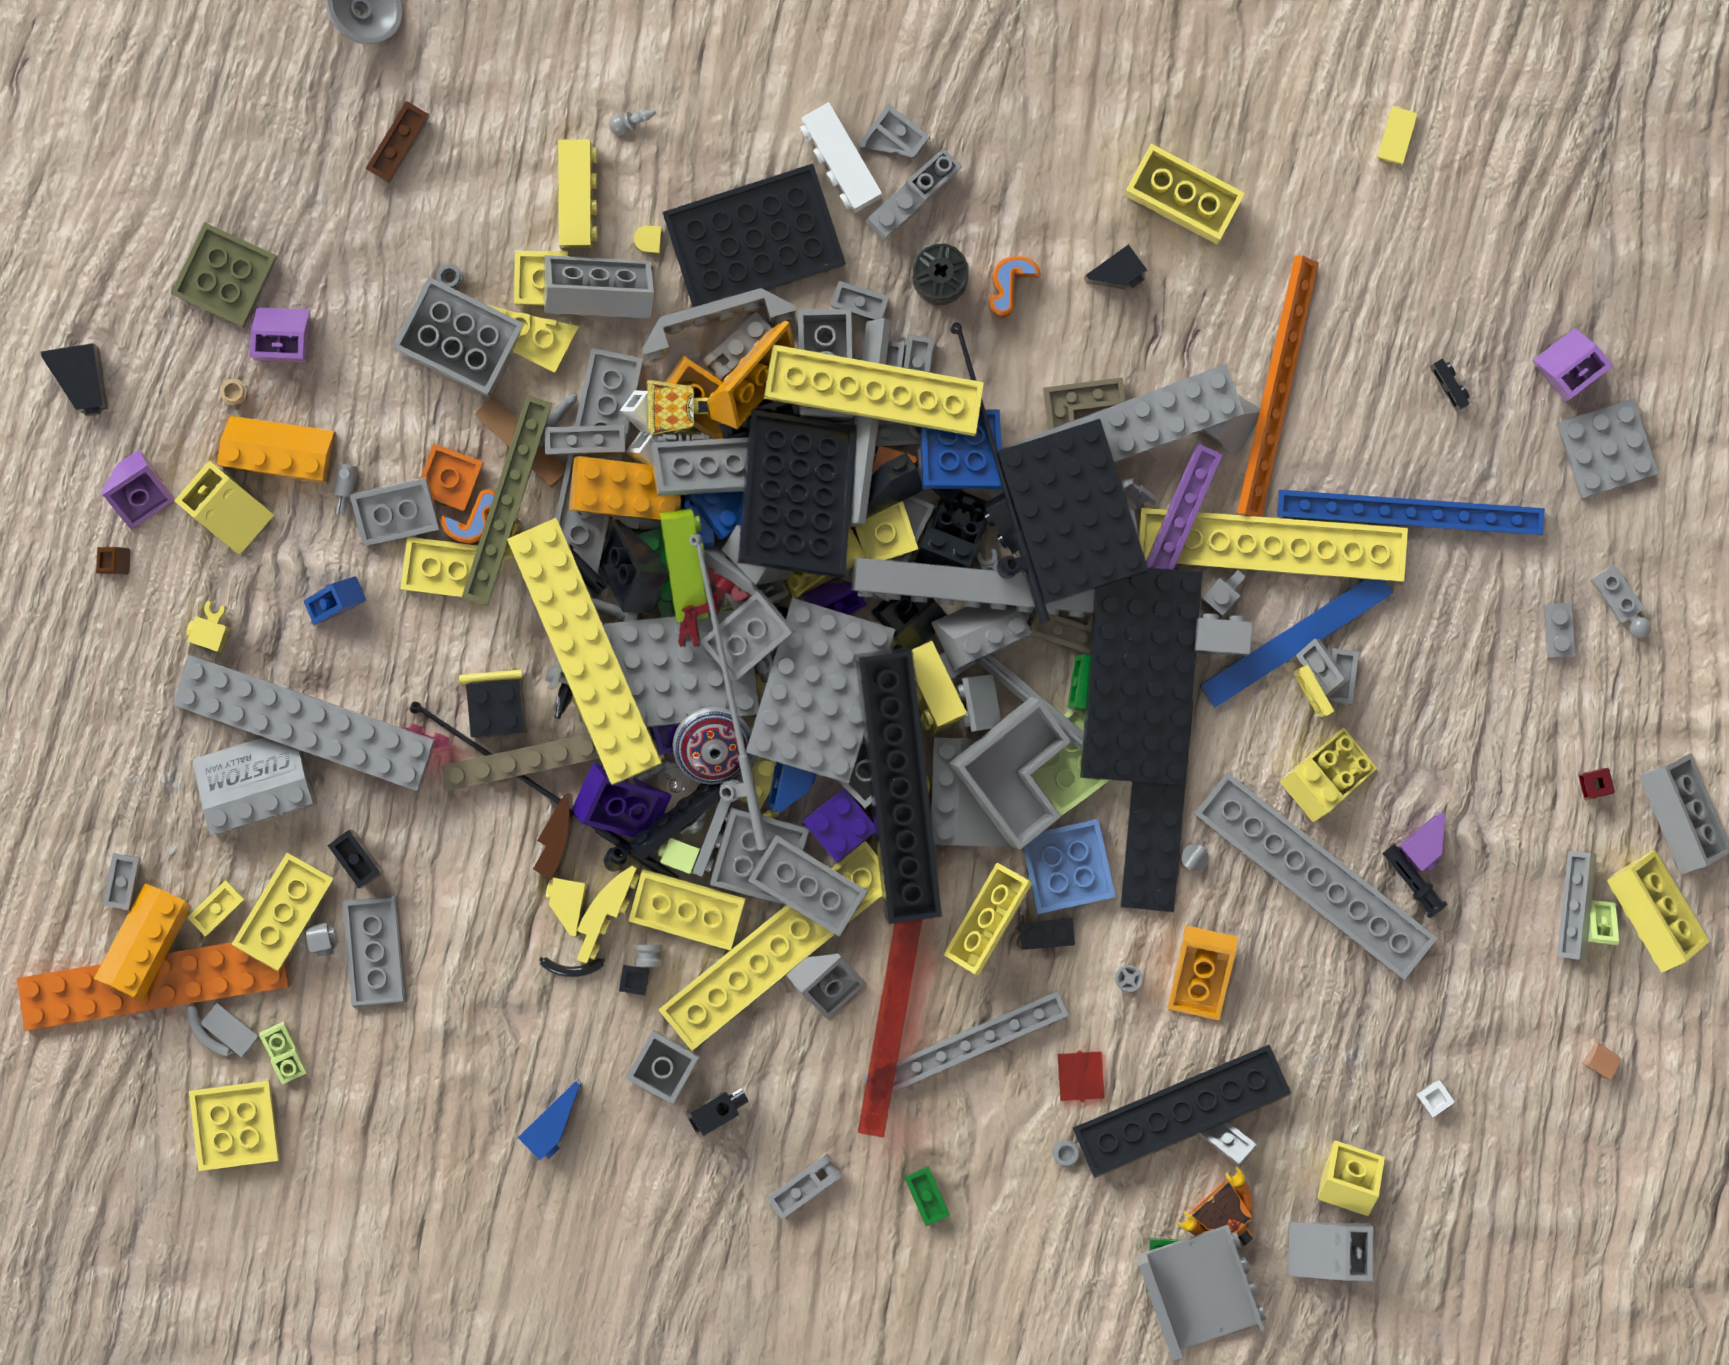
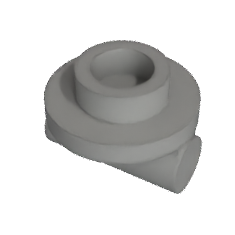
(1194, 857)

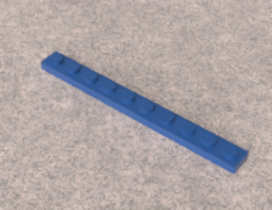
(1410, 512)

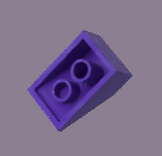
(618, 807)

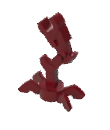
(690, 626)

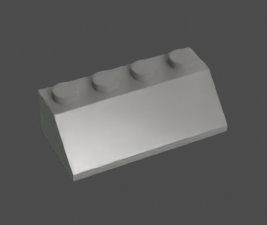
(598, 287)
(1685, 814)

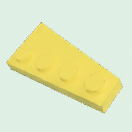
(542, 339)

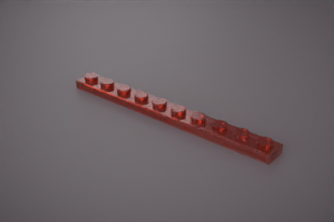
(889, 1028)

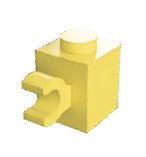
(209, 632)

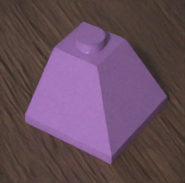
(136, 490)

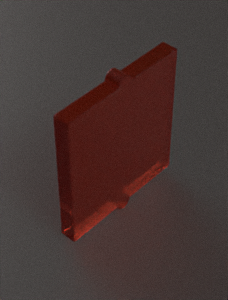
(1080, 1076)

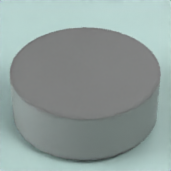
(1066, 1153)

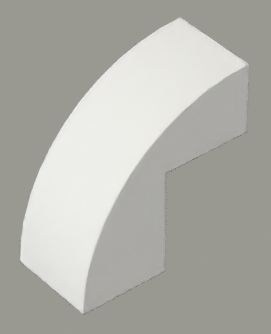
(637, 413)

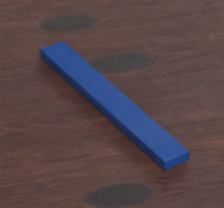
(1294, 639)

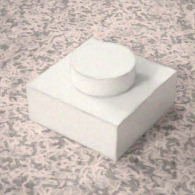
(1435, 1098)

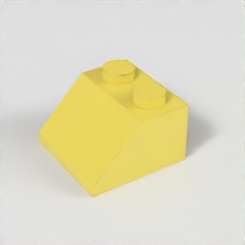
(1351, 1178)

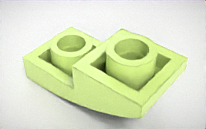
(283, 1053)

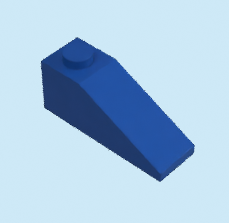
(549, 1127)

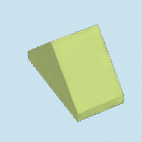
(1603, 923)

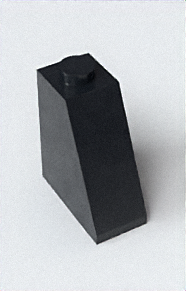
(80, 376)

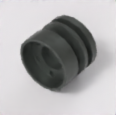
(939, 289)

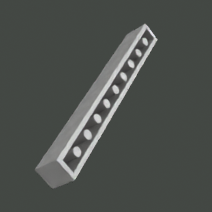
(956, 583)

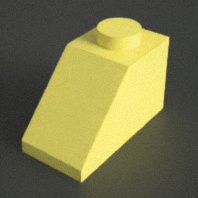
(567, 902)

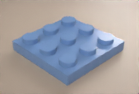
(1068, 867)

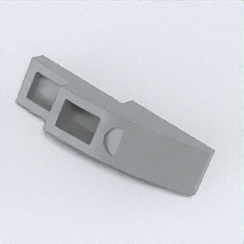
(913, 194)

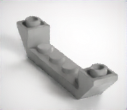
(776, 310)

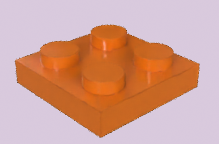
(451, 476)

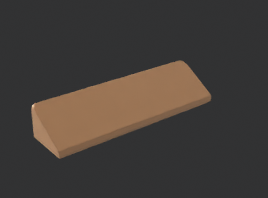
(503, 424)

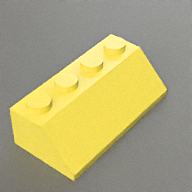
(1658, 911)
(988, 919)

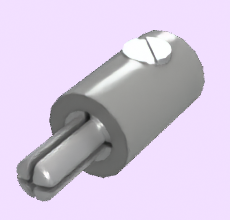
(344, 485)

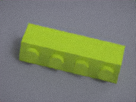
(683, 560)

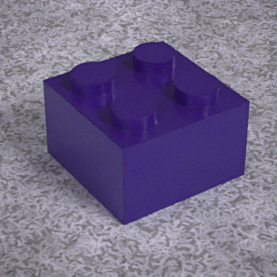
(840, 825)

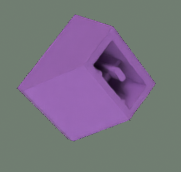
(280, 335)
(1572, 364)

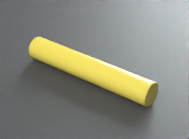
(490, 677)

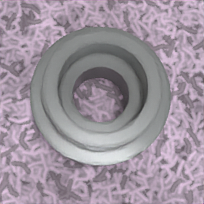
(450, 269)

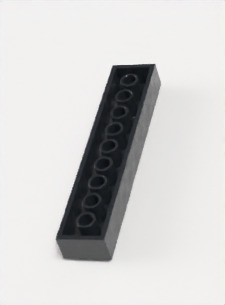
(898, 785)

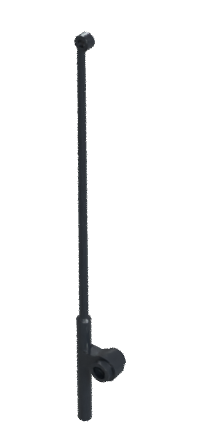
(1008, 565)
(614, 858)

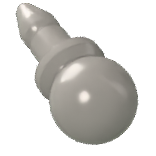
(622, 123)

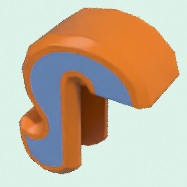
(1003, 282)
(473, 530)

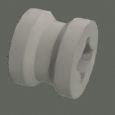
(649, 955)
(1131, 978)

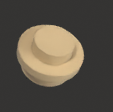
(233, 392)

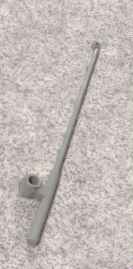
(733, 789)

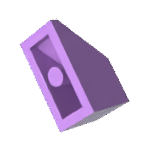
(1425, 844)

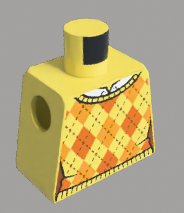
(672, 406)

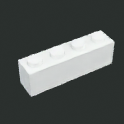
(841, 158)

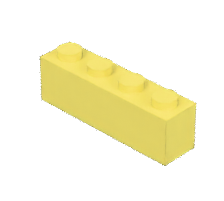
(575, 194)

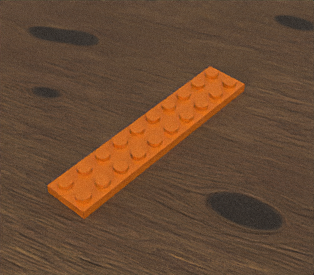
(182, 979)

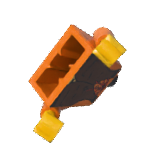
(1226, 1205)

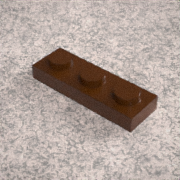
(397, 142)

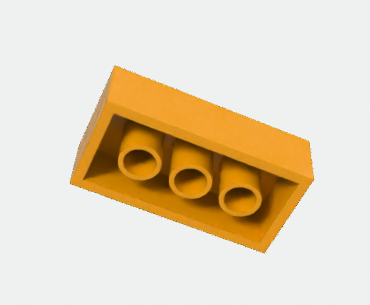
(617, 489)

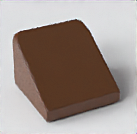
(113, 560)

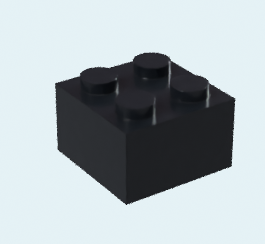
(496, 708)

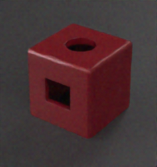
(1588, 785)

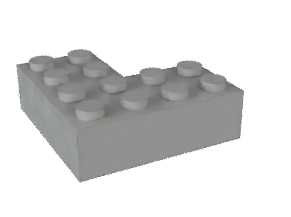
(1000, 769)

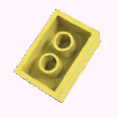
(935, 691)

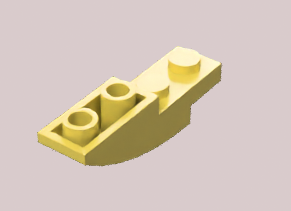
(611, 902)

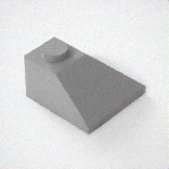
(1234, 433)
(826, 982)

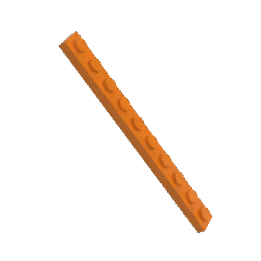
(1278, 386)

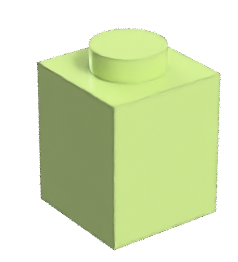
(679, 855)

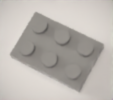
(395, 511)
(749, 635)

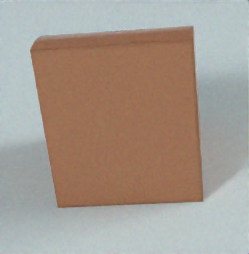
(1602, 1061)

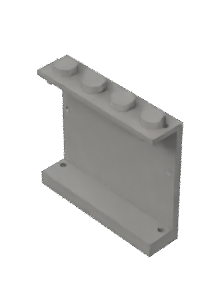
(1200, 1289)

